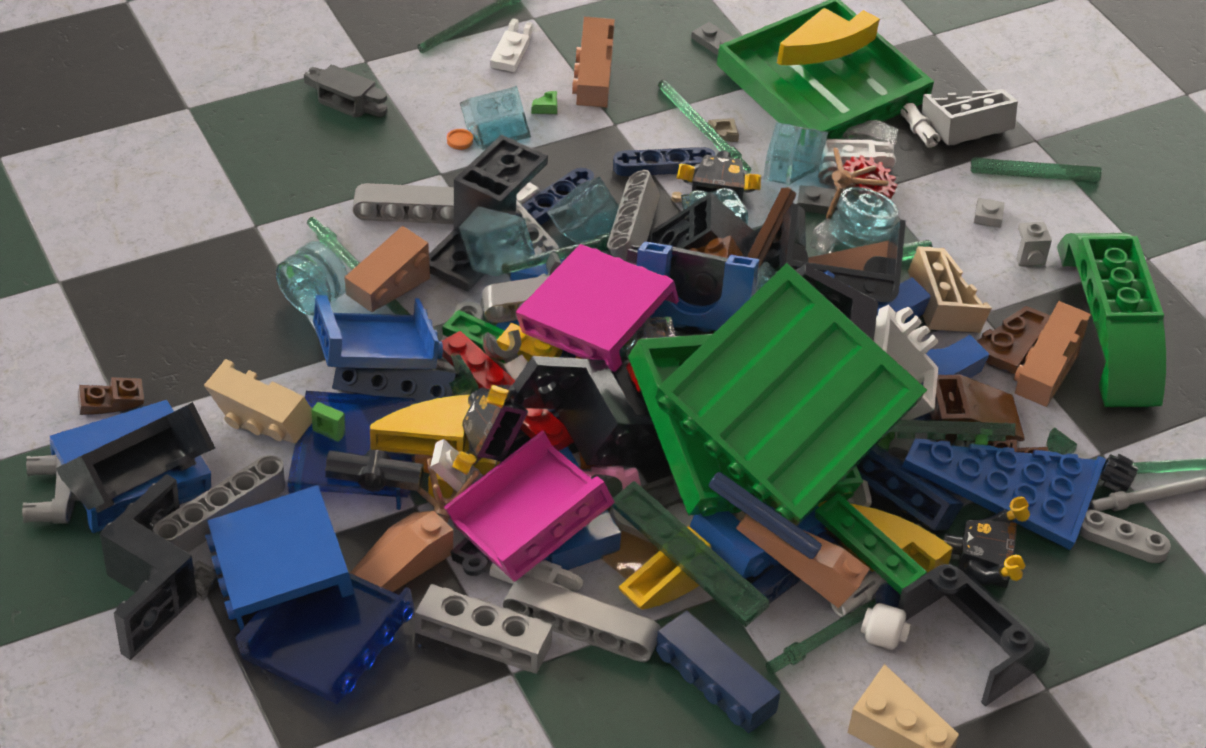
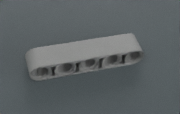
(404, 203)
(634, 214)
(505, 298)
(244, 489)
(584, 618)

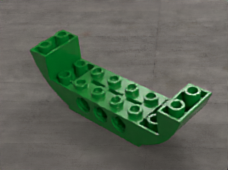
(1124, 315)

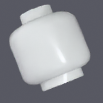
(885, 626)

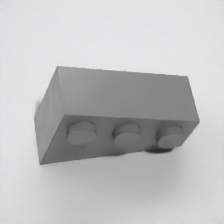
(970, 116)

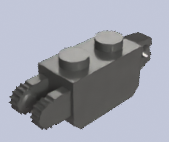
(346, 91)

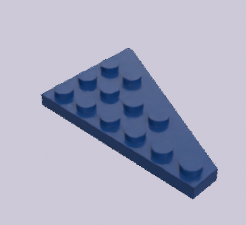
(1052, 483)

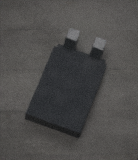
(695, 274)

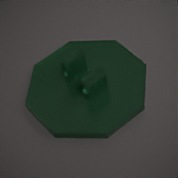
(466, 379)

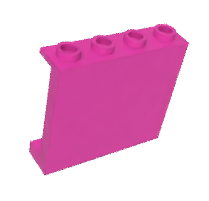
(594, 304)
(528, 506)

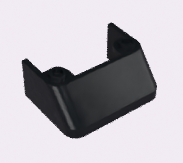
(879, 275)
(137, 458)
(1023, 645)

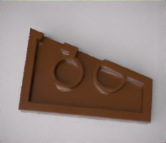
(1014, 338)

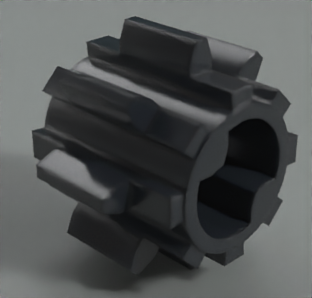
(1118, 473)

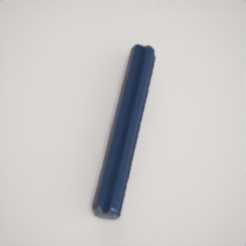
(765, 515)

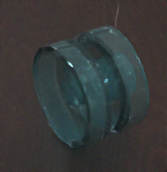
(863, 217)
(311, 272)

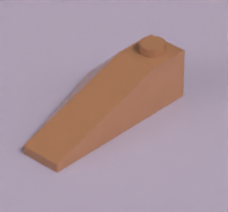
(406, 550)
(831, 573)

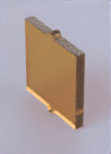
(632, 554)

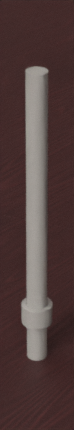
(1121, 500)

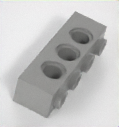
(483, 628)

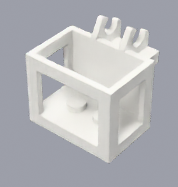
(909, 351)

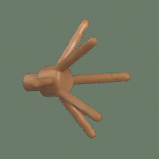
(844, 179)
(439, 502)

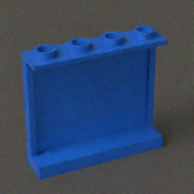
(376, 339)
(86, 438)
(276, 553)

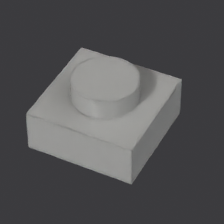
(989, 212)

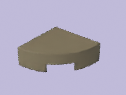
(725, 128)

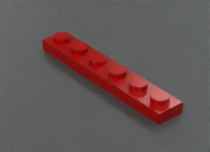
(489, 373)

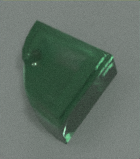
(1060, 442)

